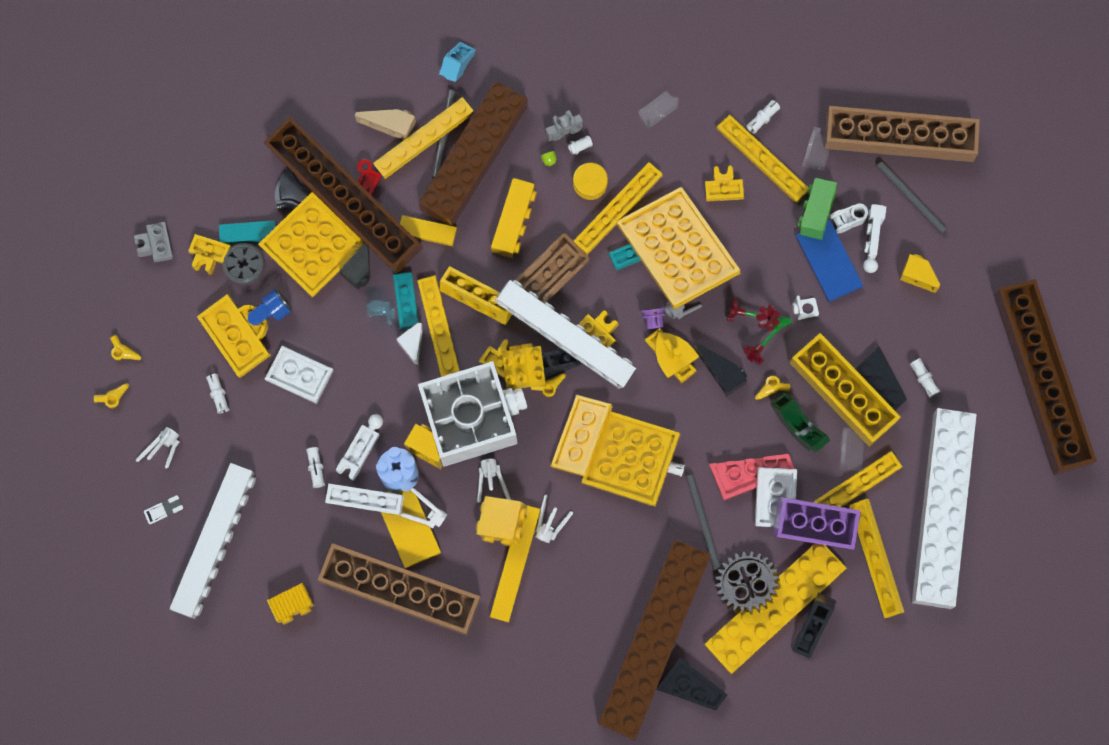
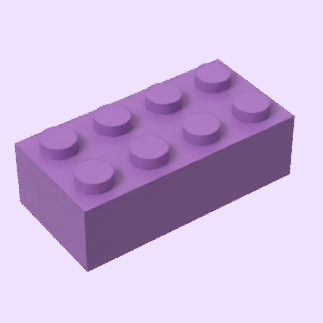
(816, 523)

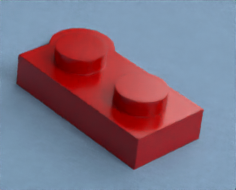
(369, 178)

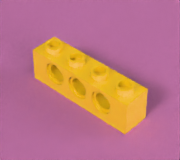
(473, 294)

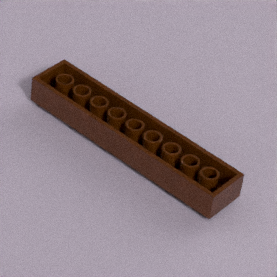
(343, 195)
(1045, 377)
(654, 640)

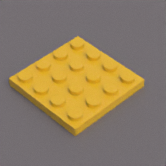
(311, 244)
(632, 459)

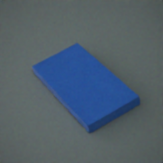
(830, 264)

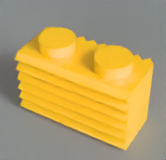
(290, 604)

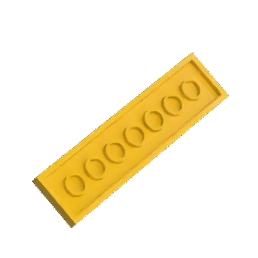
(798, 587)

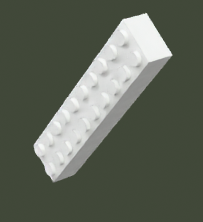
(944, 509)

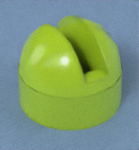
(549, 158)

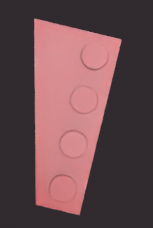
(741, 476)

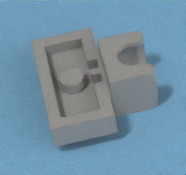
(563, 126)
(155, 243)

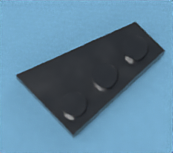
(881, 377)
(692, 686)

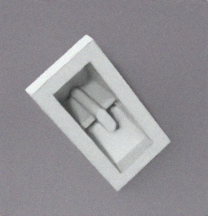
(411, 342)

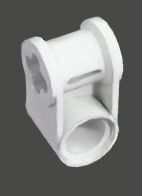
(845, 218)

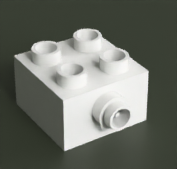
(471, 413)

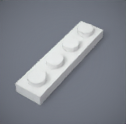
(364, 499)

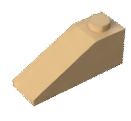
(392, 122)

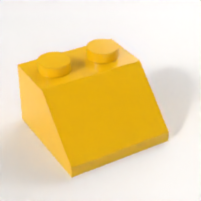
(423, 445)

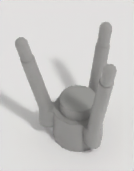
(678, 312)

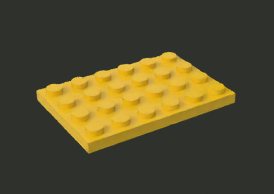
(678, 248)

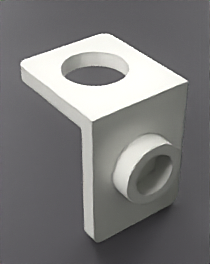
(797, 308)

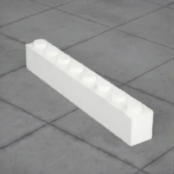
(565, 334)
(212, 541)

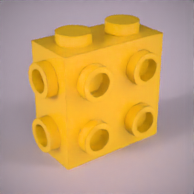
(523, 366)
(502, 520)

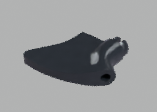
(289, 192)

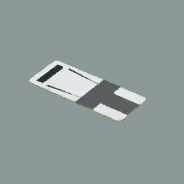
(163, 509)

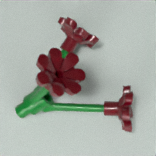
(769, 319)

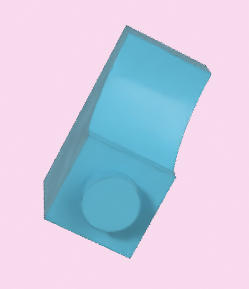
(456, 61)

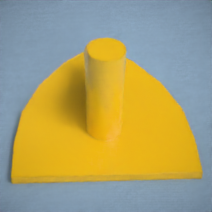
(673, 353)

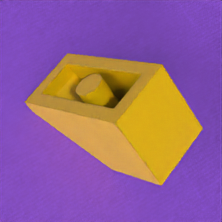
(920, 273)

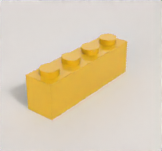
(513, 217)

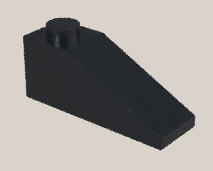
(558, 361)
(724, 372)
(814, 625)

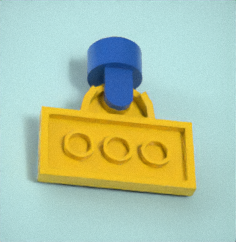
(240, 329)

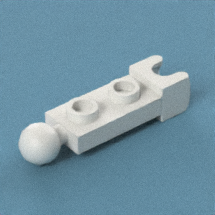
(875, 217)
(360, 447)

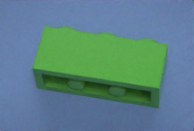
(817, 208)

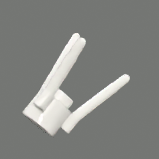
(167, 438)
(489, 470)
(436, 515)
(545, 531)

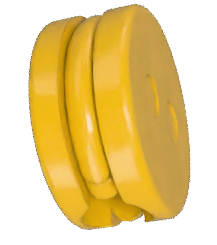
(590, 181)

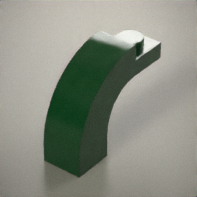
(798, 424)

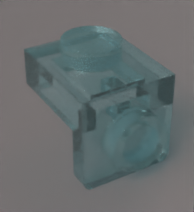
(381, 308)

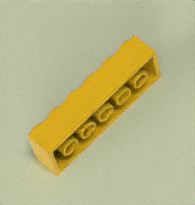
(844, 389)

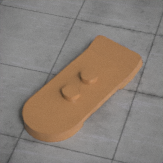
(553, 268)

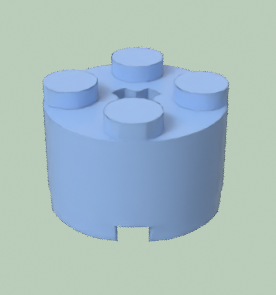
(398, 470)

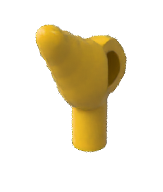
(122, 351)
(551, 384)
(771, 387)
(112, 397)

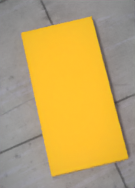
(581, 436)
(412, 539)

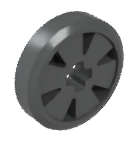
(247, 274)

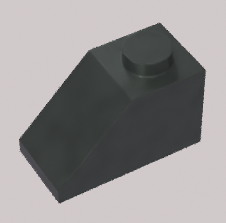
(358, 268)

